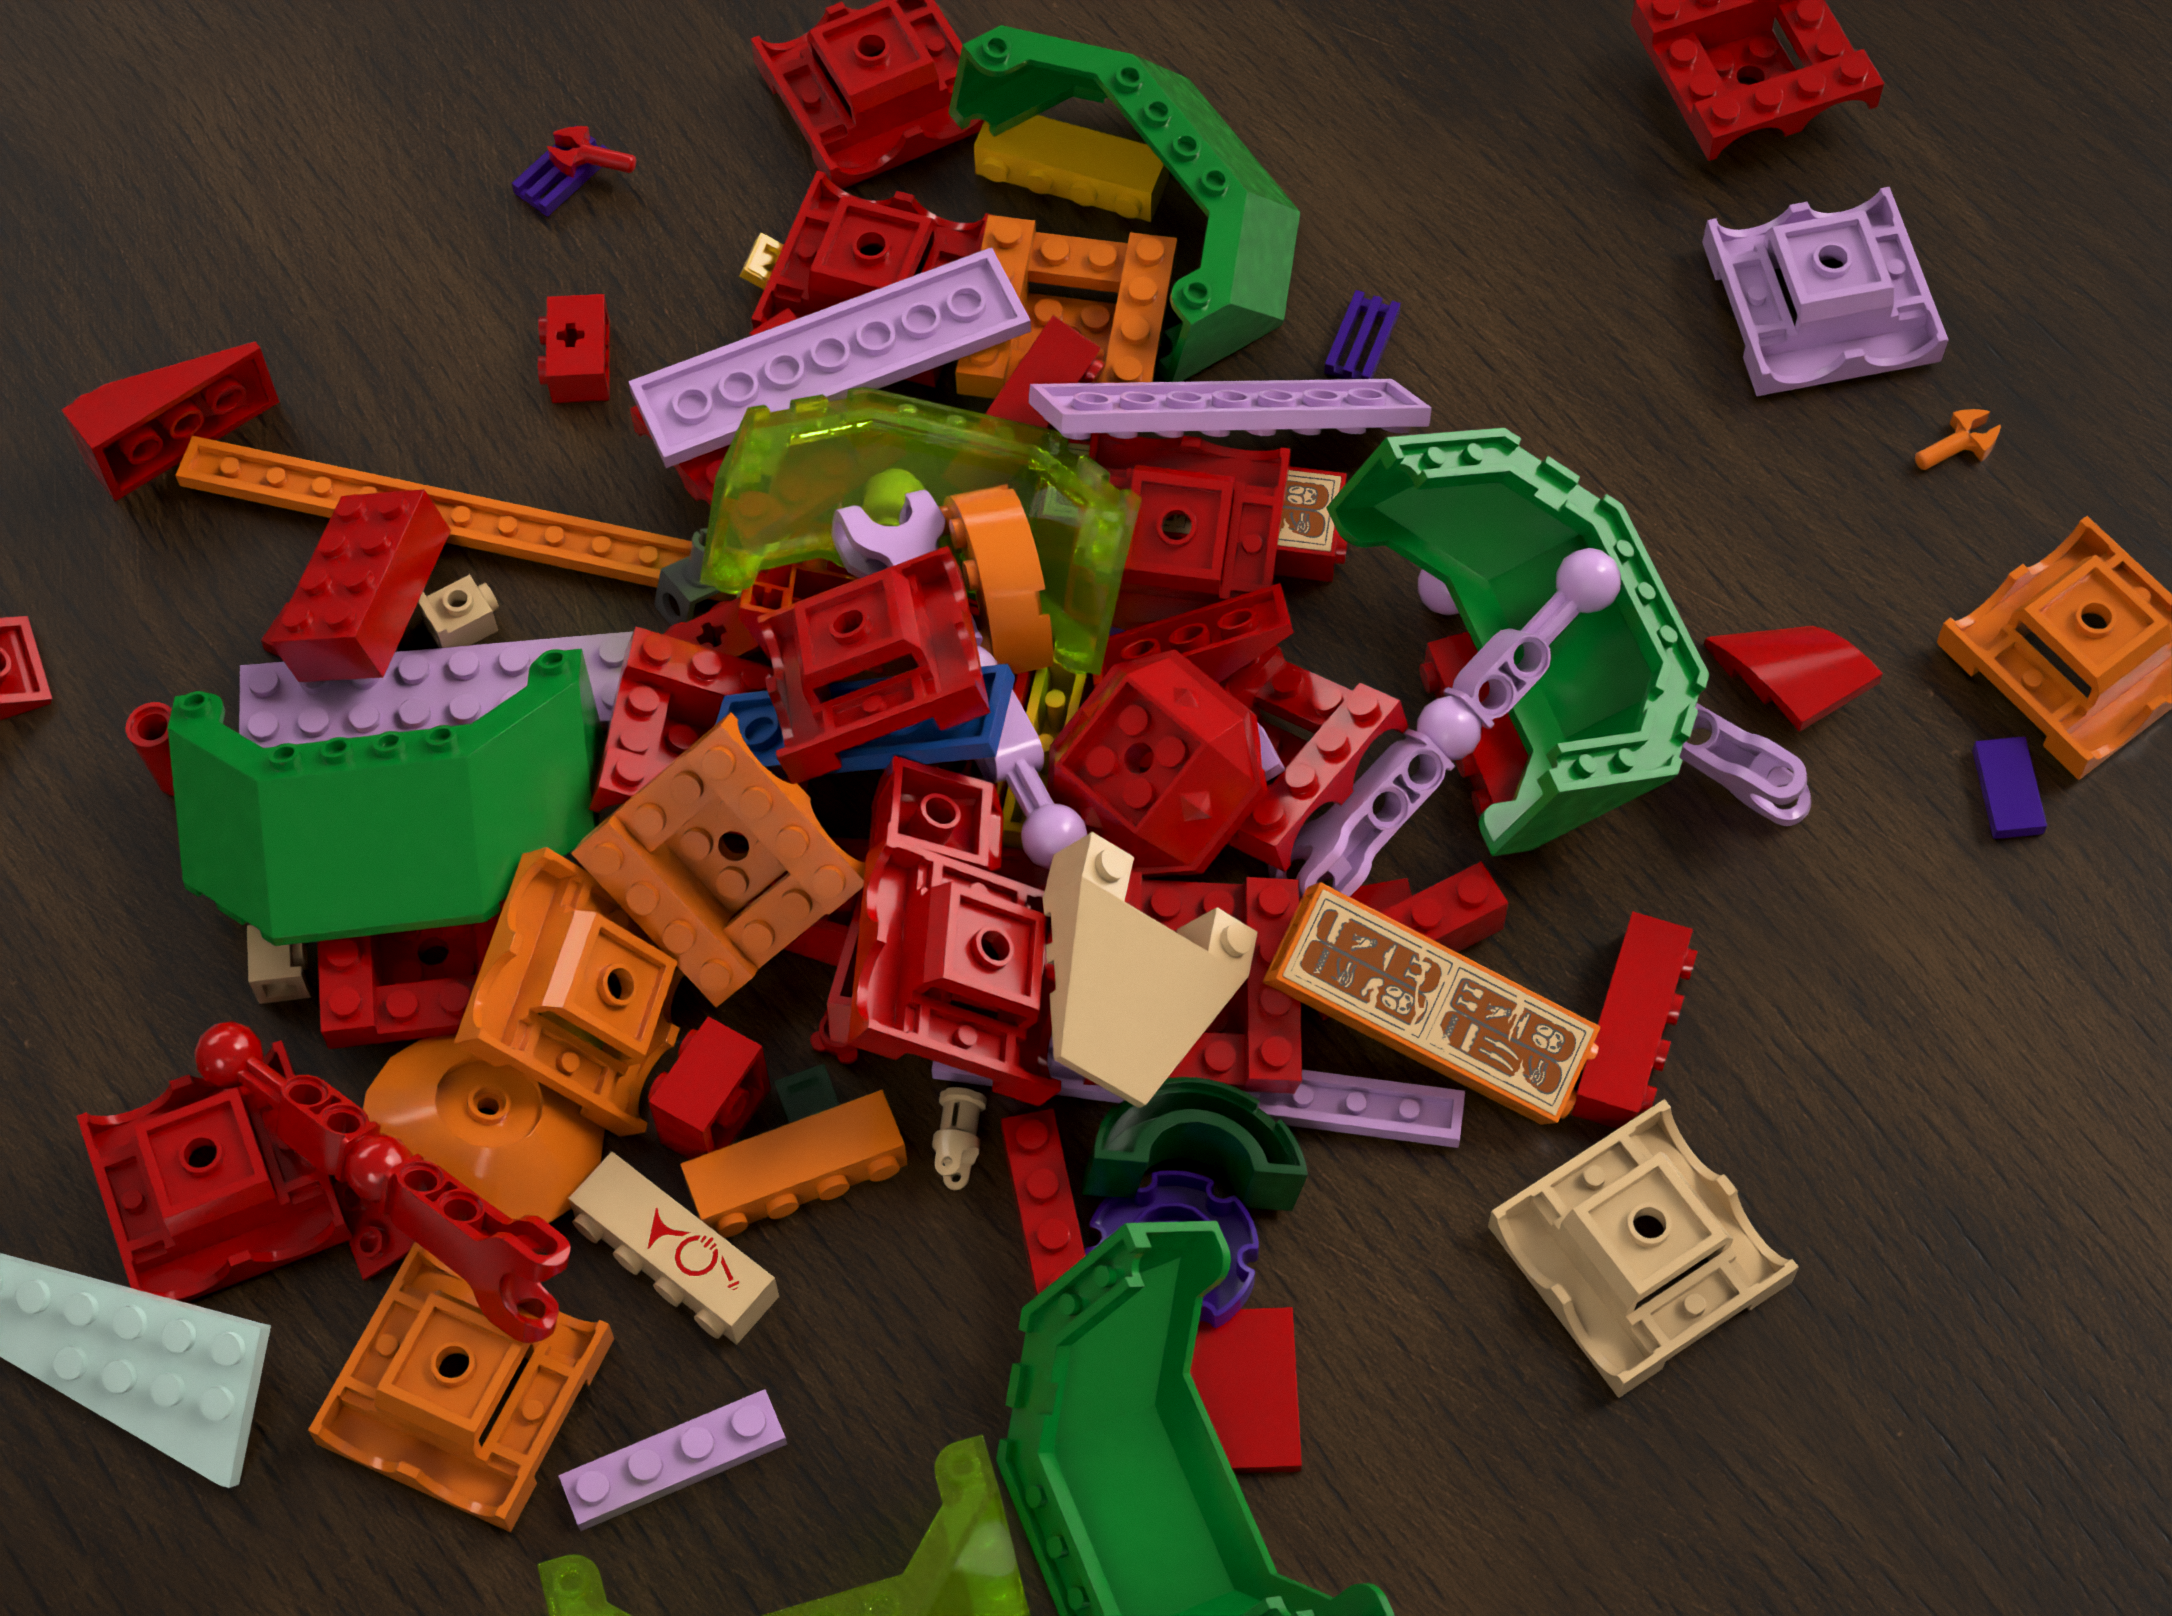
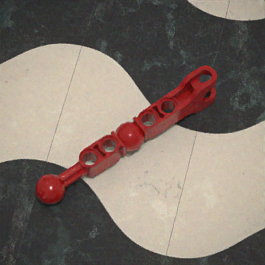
(424, 1201)

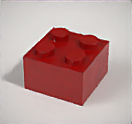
(709, 1090)

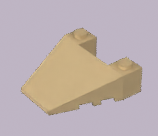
(1125, 984)

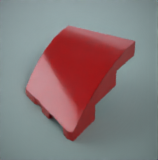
(1798, 668)

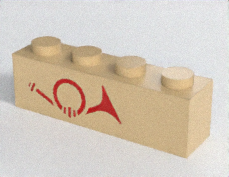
(673, 1249)

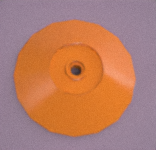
(518, 1159)

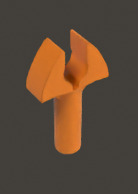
(1961, 440)

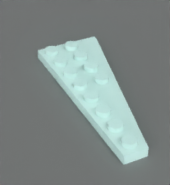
(139, 1360)

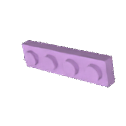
(672, 1460)

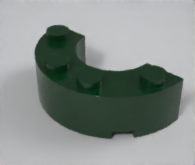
(1203, 1124)

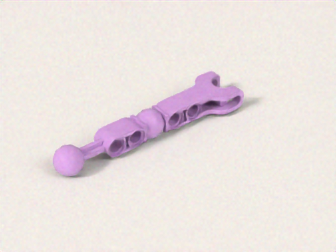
(871, 547)
(1448, 729)
(1738, 760)

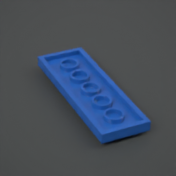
(919, 742)

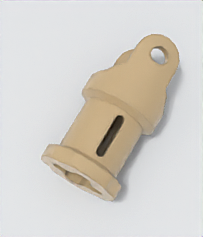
(957, 1139)

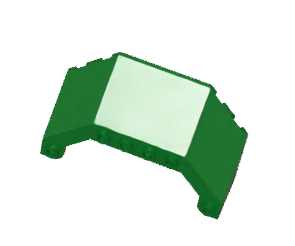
(1250, 219)
(1495, 532)
(386, 823)
(1119, 1454)

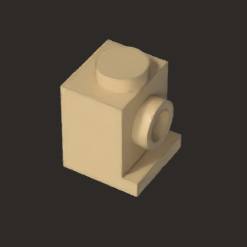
(459, 613)
(276, 970)

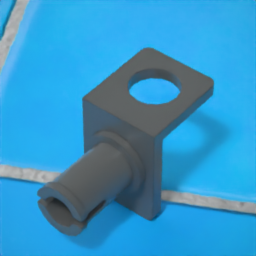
(683, 583)

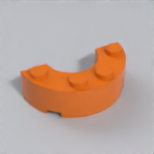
(1004, 573)

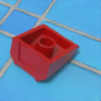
(939, 813)

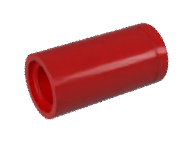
(149, 735)

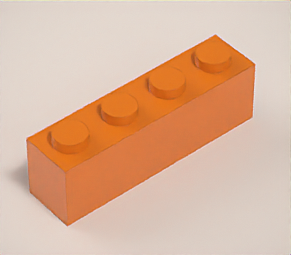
(796, 1164)

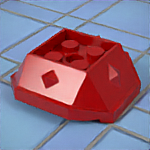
(1201, 774)

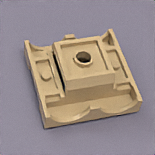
(1593, 1267)

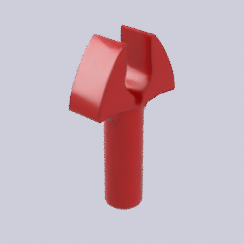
(583, 152)

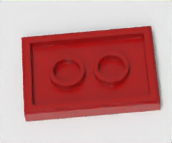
(1251, 1388)

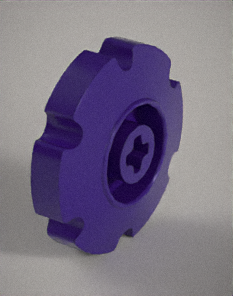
(1190, 1197)

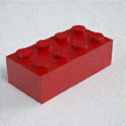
(361, 586)

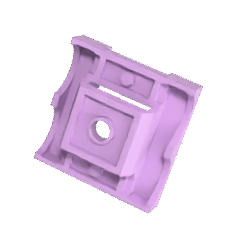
(1850, 318)

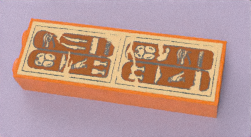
(1433, 1004)

